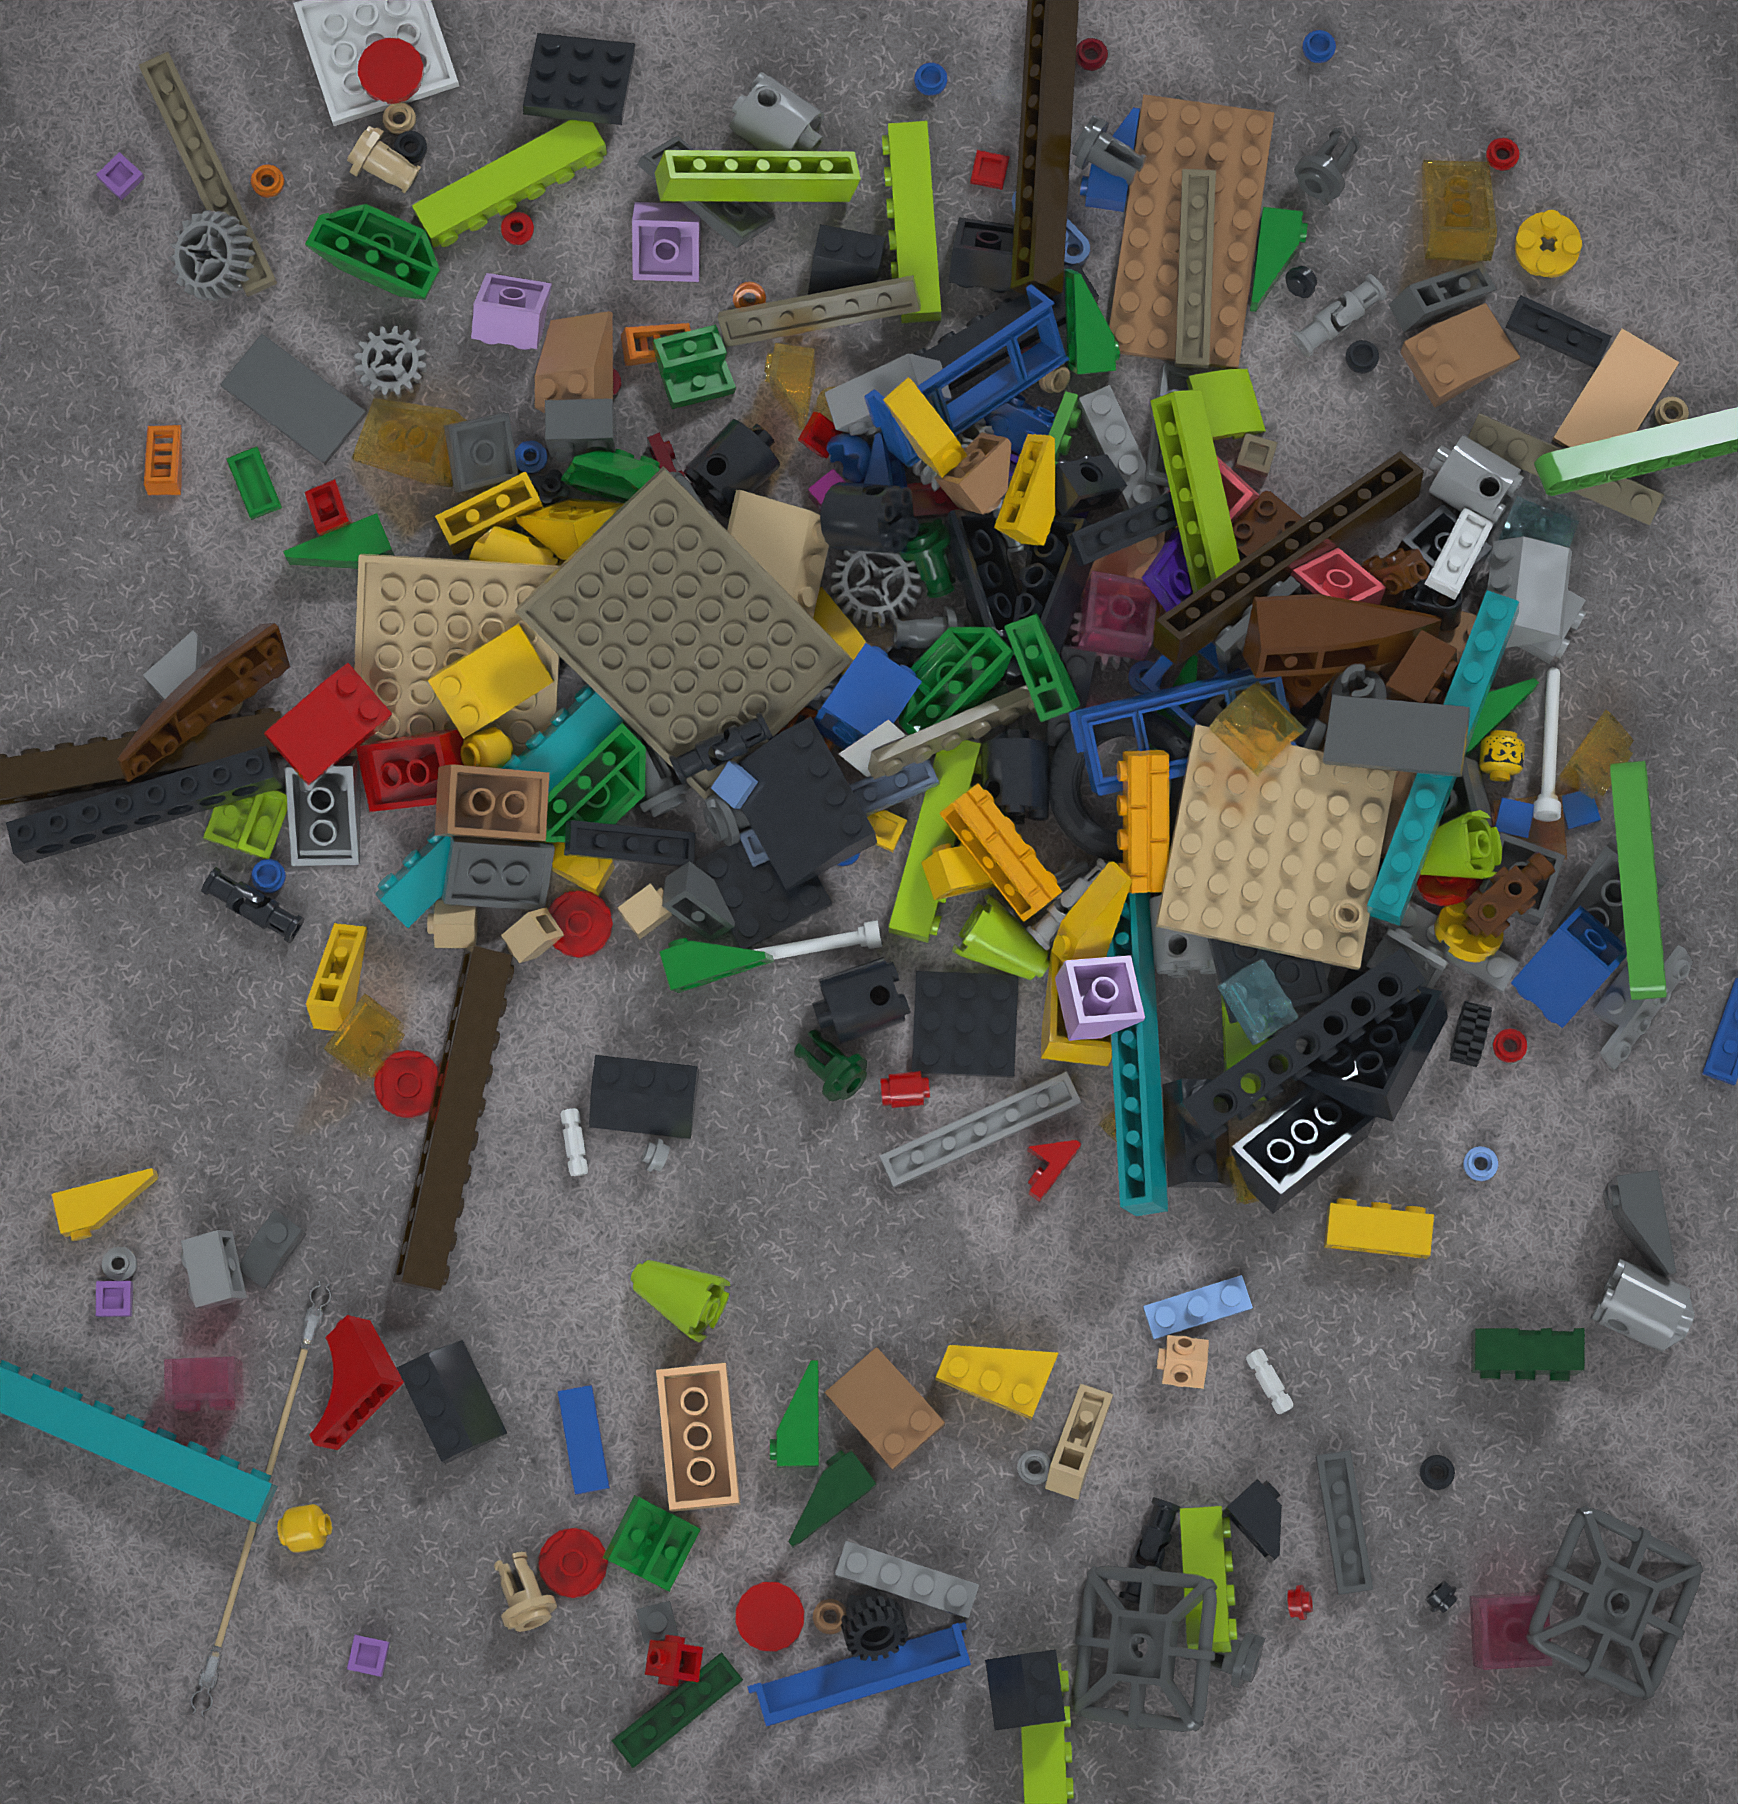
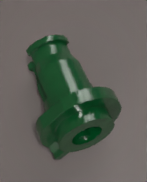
(930, 557)
(841, 1075)

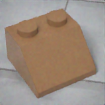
(980, 476)

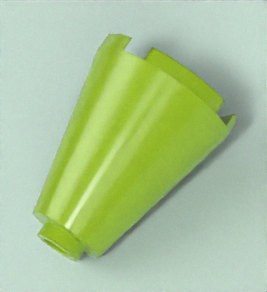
(1464, 848)
(1001, 942)
(682, 1295)

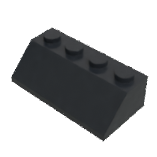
(983, 569)
(1298, 1145)

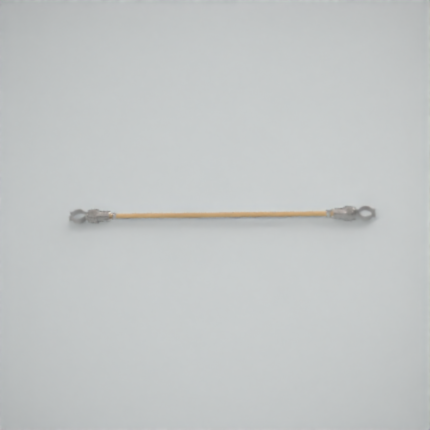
(209, 1674)

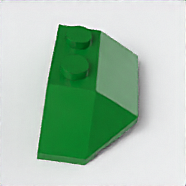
(377, 249)
(610, 474)
(955, 675)
(600, 786)

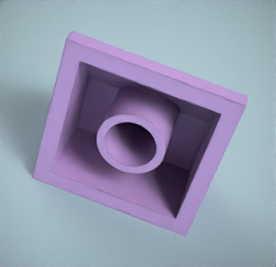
(665, 242)
(510, 311)
(1098, 996)

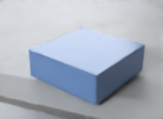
(734, 784)

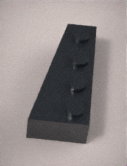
(1053, 580)

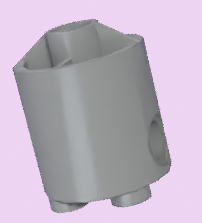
(776, 118)
(1465, 471)
(1178, 951)
(1645, 1306)

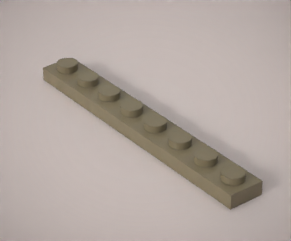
(201, 158)

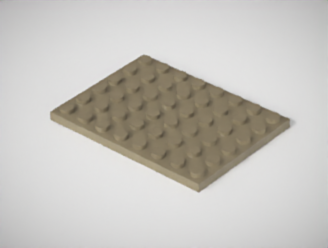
(681, 627)

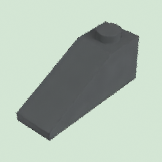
(1440, 295)

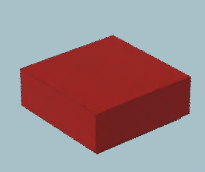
(989, 169)
(818, 434)

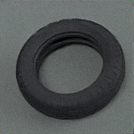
(1066, 773)

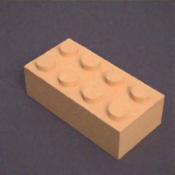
(698, 1437)

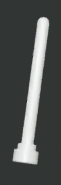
(1547, 806)
(866, 936)

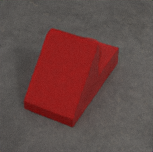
(327, 507)
(1056, 1158)

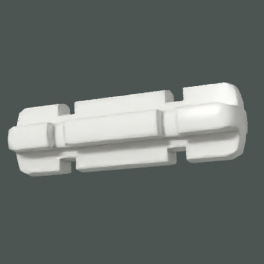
(574, 1142)
(1269, 1381)

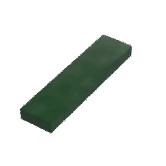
(677, 1710)

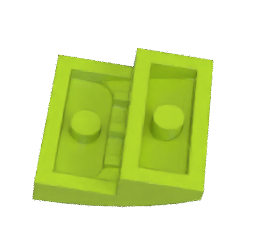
(1229, 402)
(260, 830)

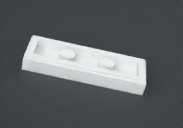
(1459, 553)

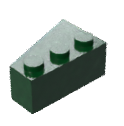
(1527, 1353)

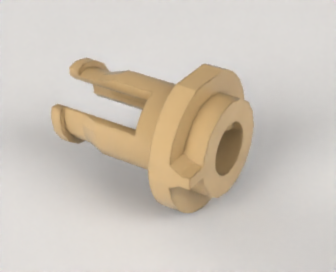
(381, 160)
(528, 1607)

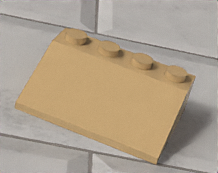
(783, 541)

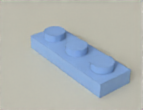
(1197, 1307)

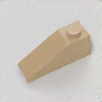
(1078, 1441)

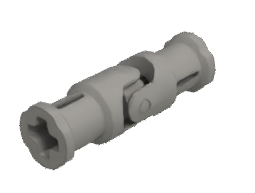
(1342, 313)
(1046, 928)

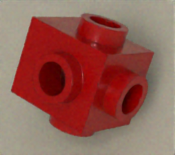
(673, 1660)

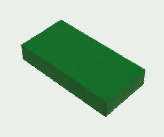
(254, 483)

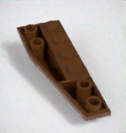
(1327, 634)
(206, 696)

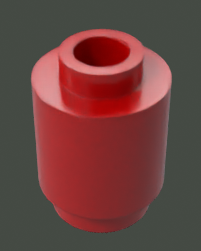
(904, 1089)

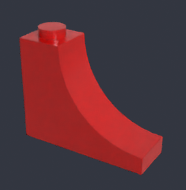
(361, 1381)

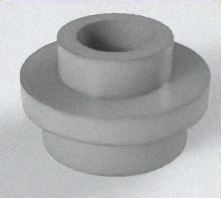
(655, 1155)
(128, 1269)
(1025, 1459)

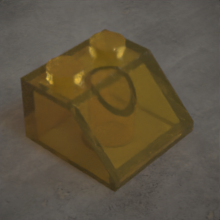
(791, 379)
(1256, 728)
(1590, 764)
(365, 1038)

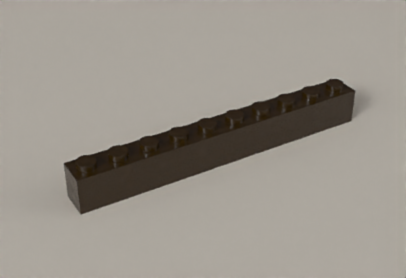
(1044, 146)
(1330, 526)
(96, 766)
(453, 1119)

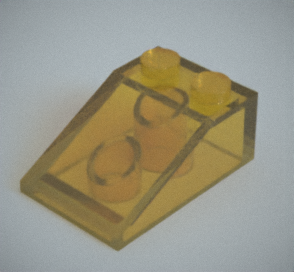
(1458, 210)
(407, 441)

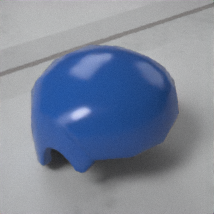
(852, 453)

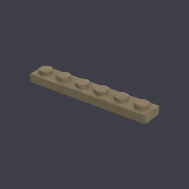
(1195, 268)
(819, 311)
(1524, 449)
(950, 732)

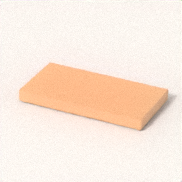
(1617, 392)

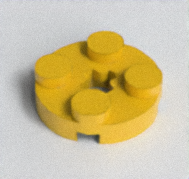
(1546, 262)
(1463, 945)

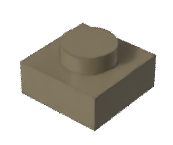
(1256, 455)

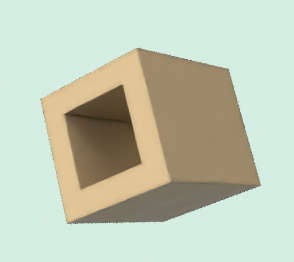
(644, 911)
(453, 925)
(532, 935)

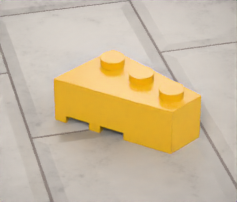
(998, 1375)

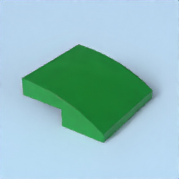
(693, 366)
(651, 1543)

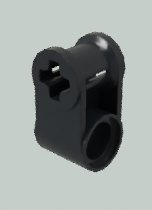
(1433, 602)

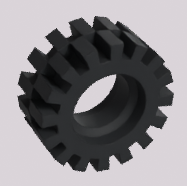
(1470, 1034)
(870, 1615)

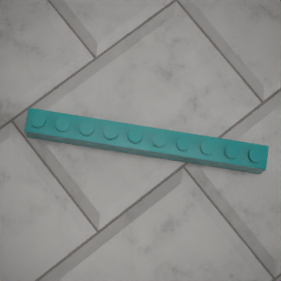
(556, 751)
(1432, 791)
(1138, 1073)
(133, 1446)

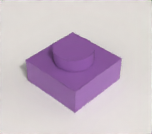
(120, 176)
(114, 1298)
(368, 1655)

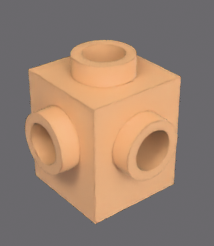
(1184, 1361)

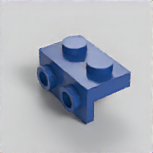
(1018, 419)

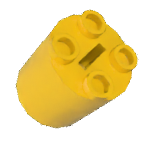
(512, 547)

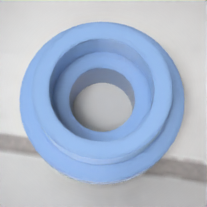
(1480, 1152)

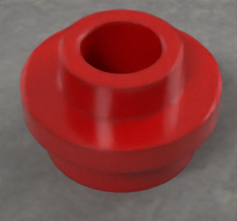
(1506, 145)
(522, 236)
(1517, 1037)
(1299, 1602)

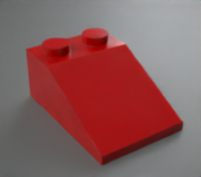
(328, 724)
(405, 768)

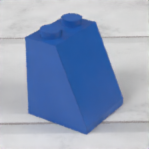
(865, 697)
(1570, 967)

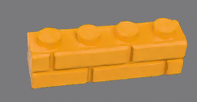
(1144, 818)
(1001, 852)

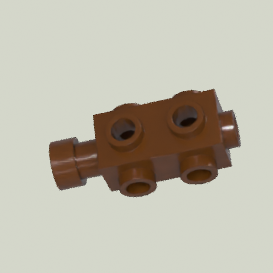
(1397, 569)
(1502, 900)

